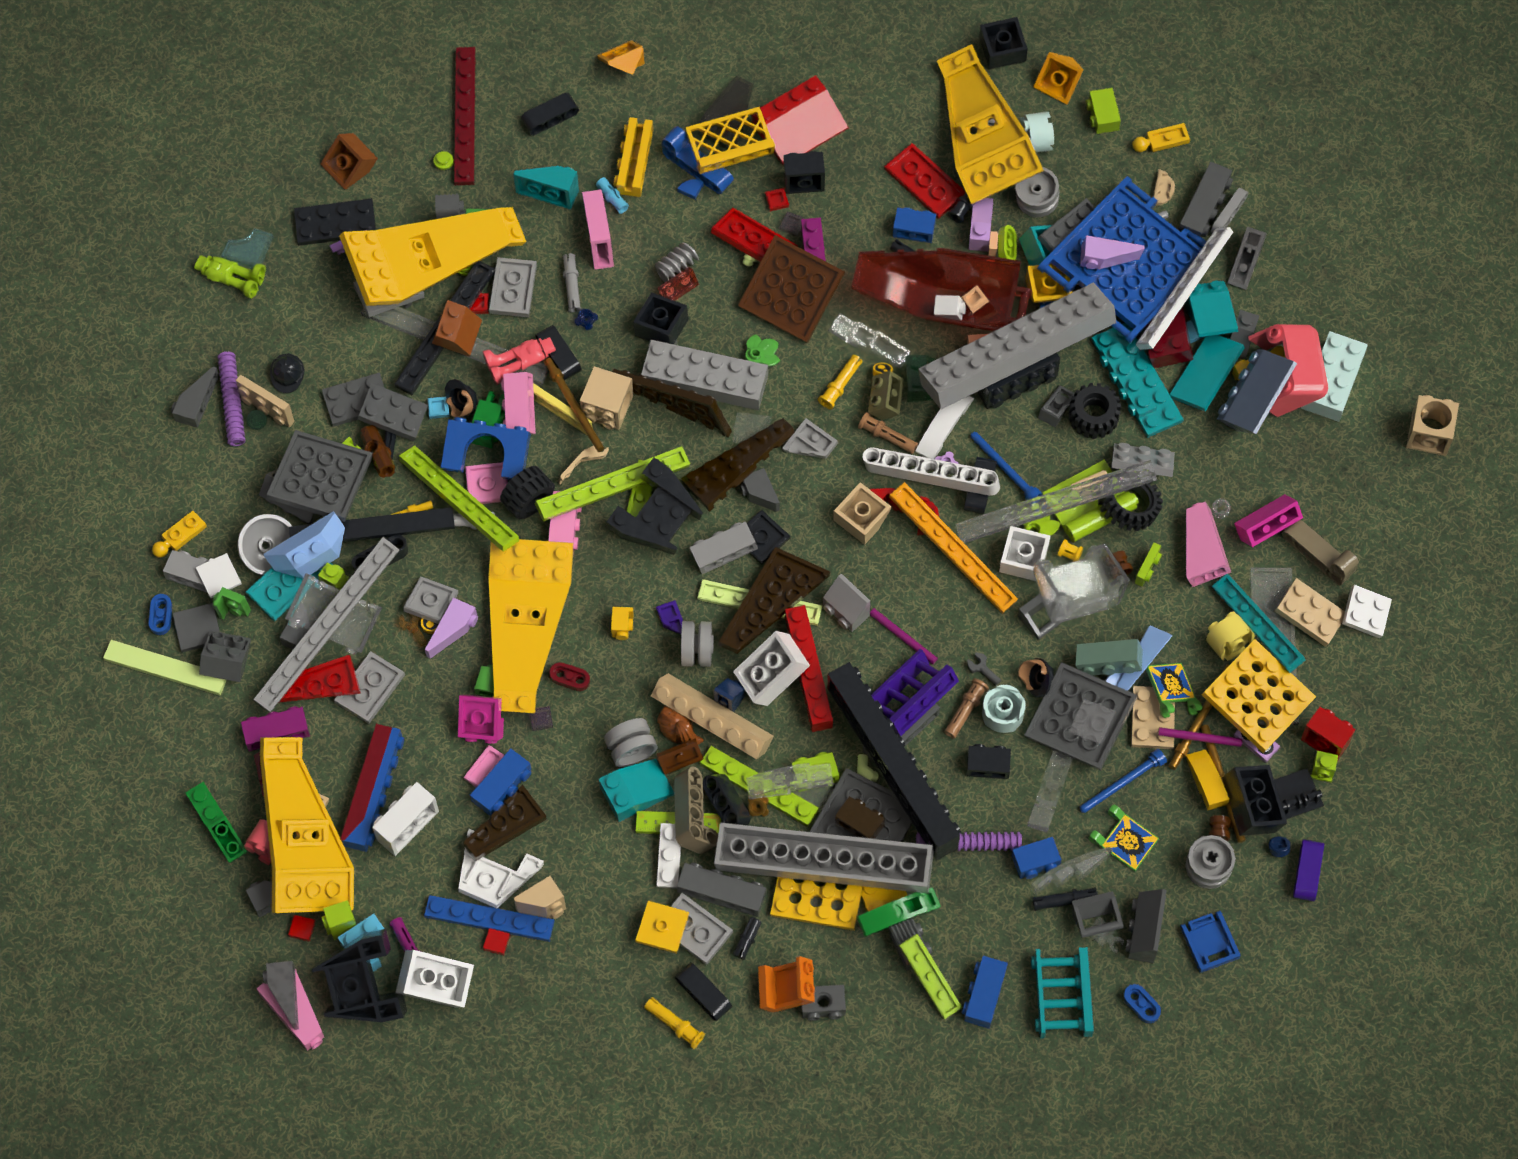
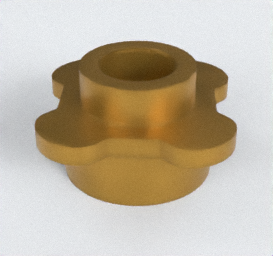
(754, 810)

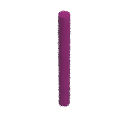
(902, 635)
(1199, 737)

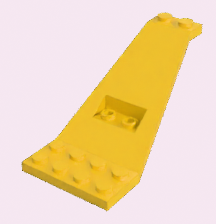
(997, 153)
(412, 257)
(526, 579)
(306, 869)

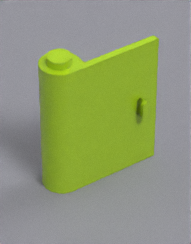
(1087, 517)

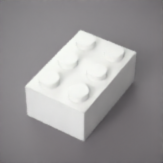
(771, 668)
(405, 818)
(434, 978)

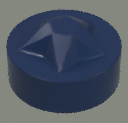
(1279, 846)

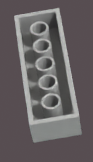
(707, 373)

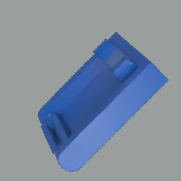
(1210, 938)

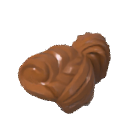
(676, 726)

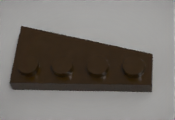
(511, 820)

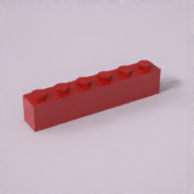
(811, 679)

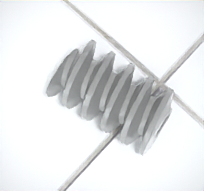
(675, 261)

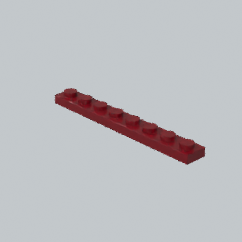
(465, 116)

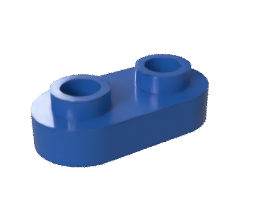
(160, 615)
(1143, 1003)

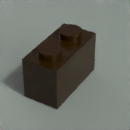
(859, 819)

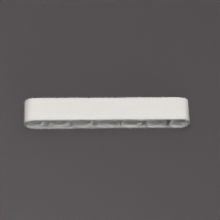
(938, 477)

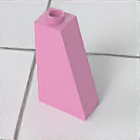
(598, 229)
(1203, 546)
(309, 1031)

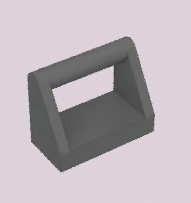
(1029, 610)
(1093, 907)

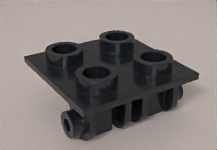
(1298, 793)

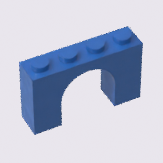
(462, 434)

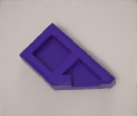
(670, 616)

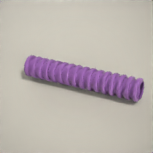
(231, 398)
(985, 841)

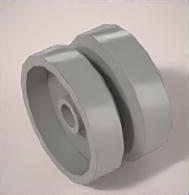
(1038, 194)
(697, 643)
(630, 742)
(1210, 862)

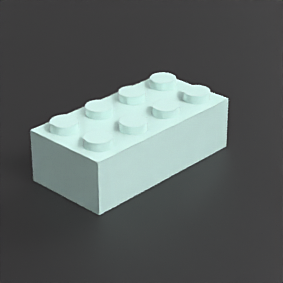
(1341, 362)

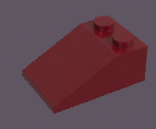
(1174, 343)

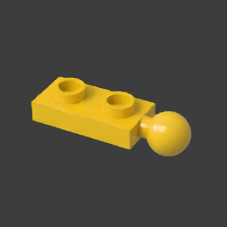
(1162, 138)
(179, 534)

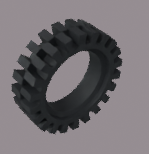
(1131, 519)

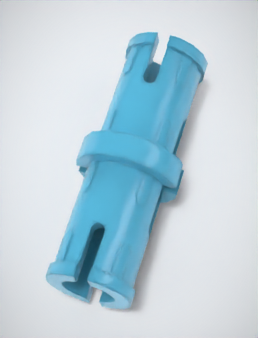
(612, 195)

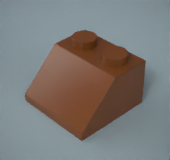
(348, 160)
(457, 328)

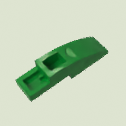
(216, 822)
(898, 912)

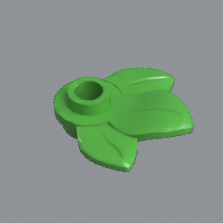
(763, 351)

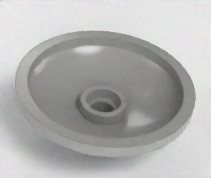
(261, 528)

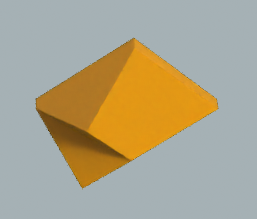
(624, 57)
(1059, 77)

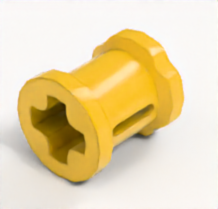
(1070, 551)

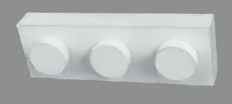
(668, 857)

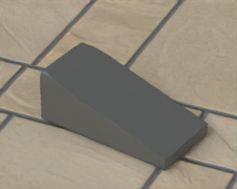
(1056, 406)

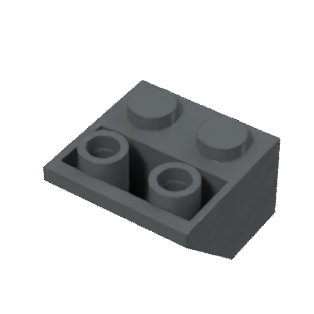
(224, 656)

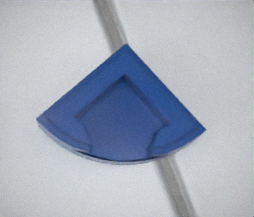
(691, 188)

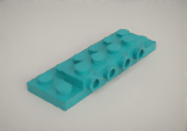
(1137, 382)

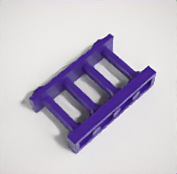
(923, 700)

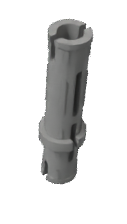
(571, 275)

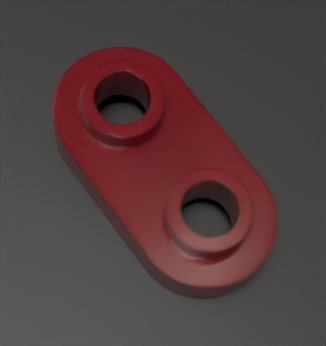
(571, 675)

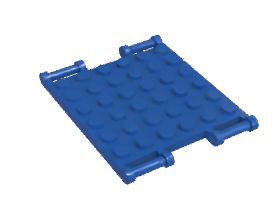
(1136, 286)

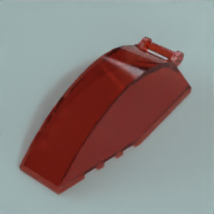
(913, 279)

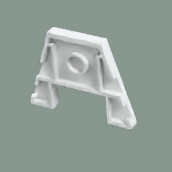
(494, 882)

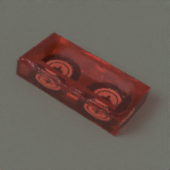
(679, 285)

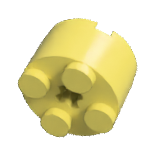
(1229, 636)

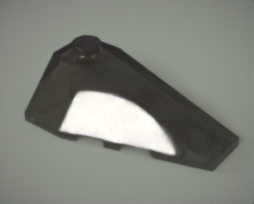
(731, 101)

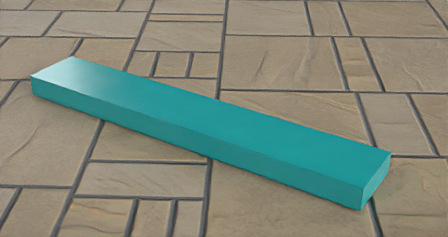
(1259, 623)

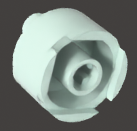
(1039, 130)
(1003, 720)

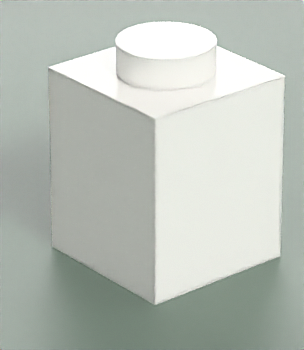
(949, 307)

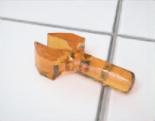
(414, 628)

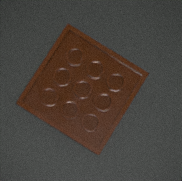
(791, 288)

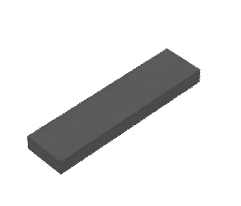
(1062, 228)

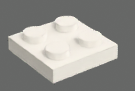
(1366, 611)

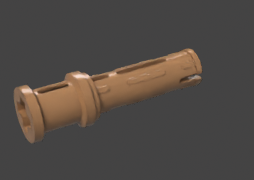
(878, 428)
(970, 700)

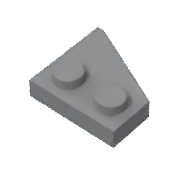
(810, 441)

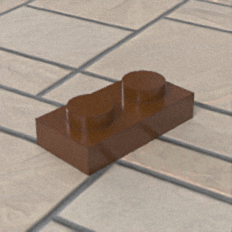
(680, 756)

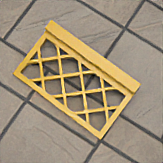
(739, 153)

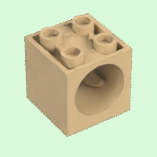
(606, 398)
(1428, 439)

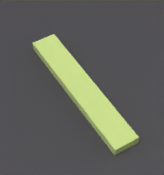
(734, 596)
(162, 667)

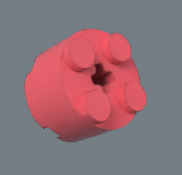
(259, 842)

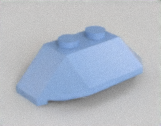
(309, 548)

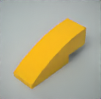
(1207, 779)

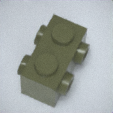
(885, 395)

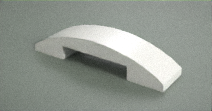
(941, 428)

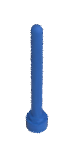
(1029, 492)
(1156, 759)

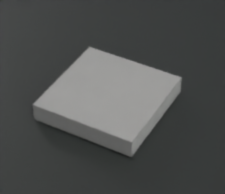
(429, 600)

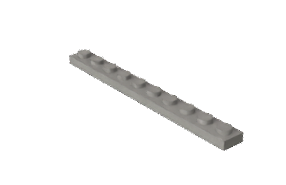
(326, 625)

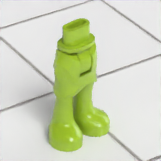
(222, 271)

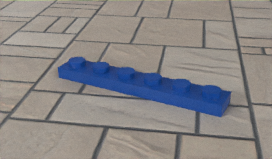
(488, 917)

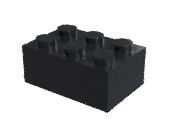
(1254, 800)

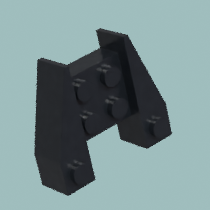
(660, 515)
(354, 984)

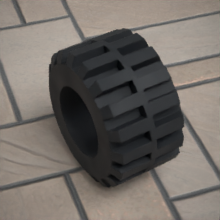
(1094, 396)
(524, 490)

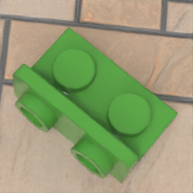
(230, 600)

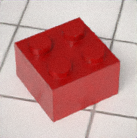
(1328, 732)

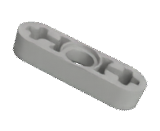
(1230, 209)

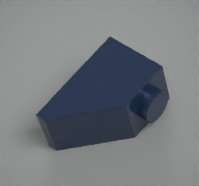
(729, 694)

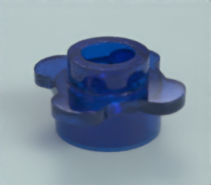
(586, 313)

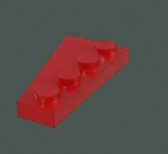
(325, 680)

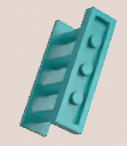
(1081, 982)

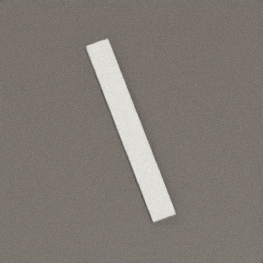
(1184, 288)

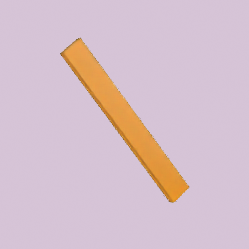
(953, 547)

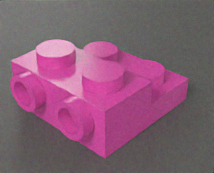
(480, 718)

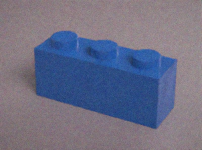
(501, 782)
(984, 991)

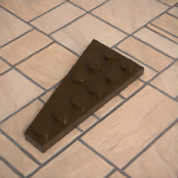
(680, 401)
(735, 465)
(778, 587)

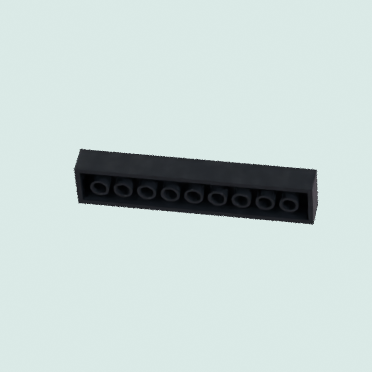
(893, 760)

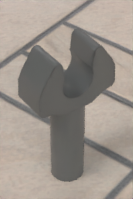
(983, 668)

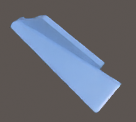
(1151, 643)

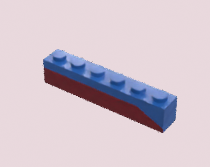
(371, 787)

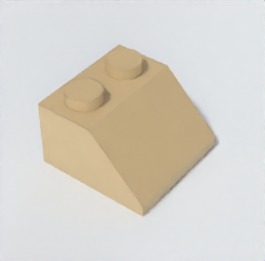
(861, 513)
(541, 900)

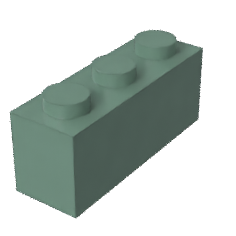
(1109, 657)

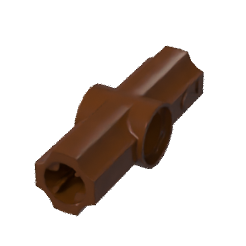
(380, 453)

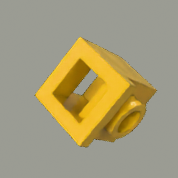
(622, 622)

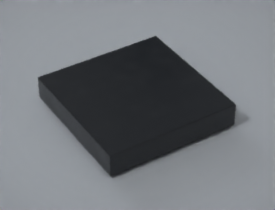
(766, 535)

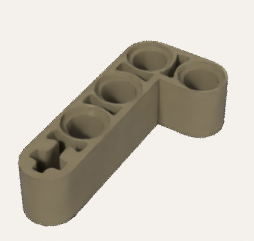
(1320, 552)
(689, 813)

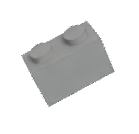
(846, 603)

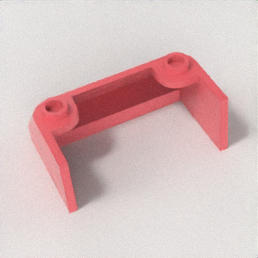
(1309, 377)

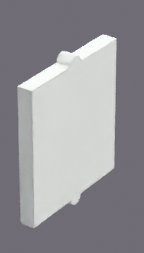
(218, 574)

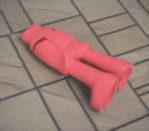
(526, 354)

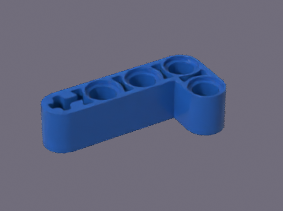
(676, 147)

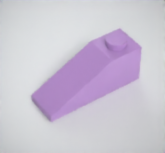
(981, 225)
(1104, 253)
(453, 625)

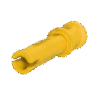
(835, 388)
(681, 1028)

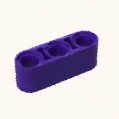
(1308, 870)

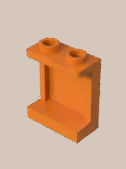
(786, 985)

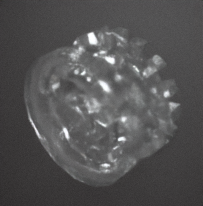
(1222, 514)

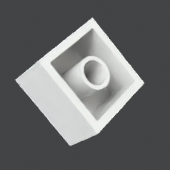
(1023, 551)

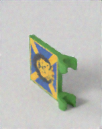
(1172, 686)
(1128, 839)

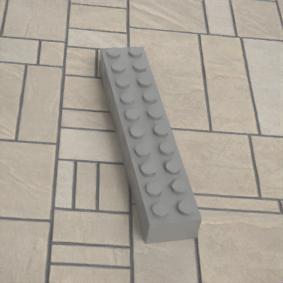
(1017, 345)
(824, 857)

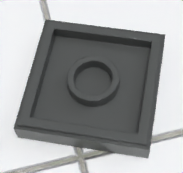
(194, 626)

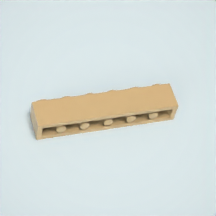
(712, 716)

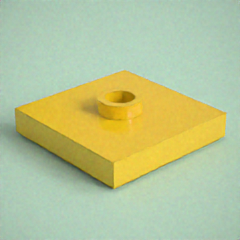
(662, 927)

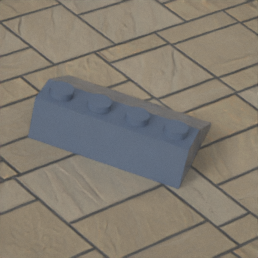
(1256, 391)

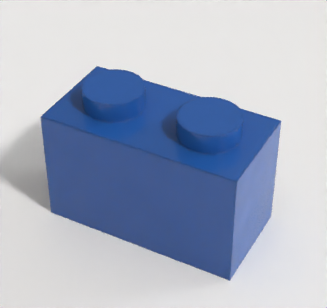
(914, 225)
(1036, 858)

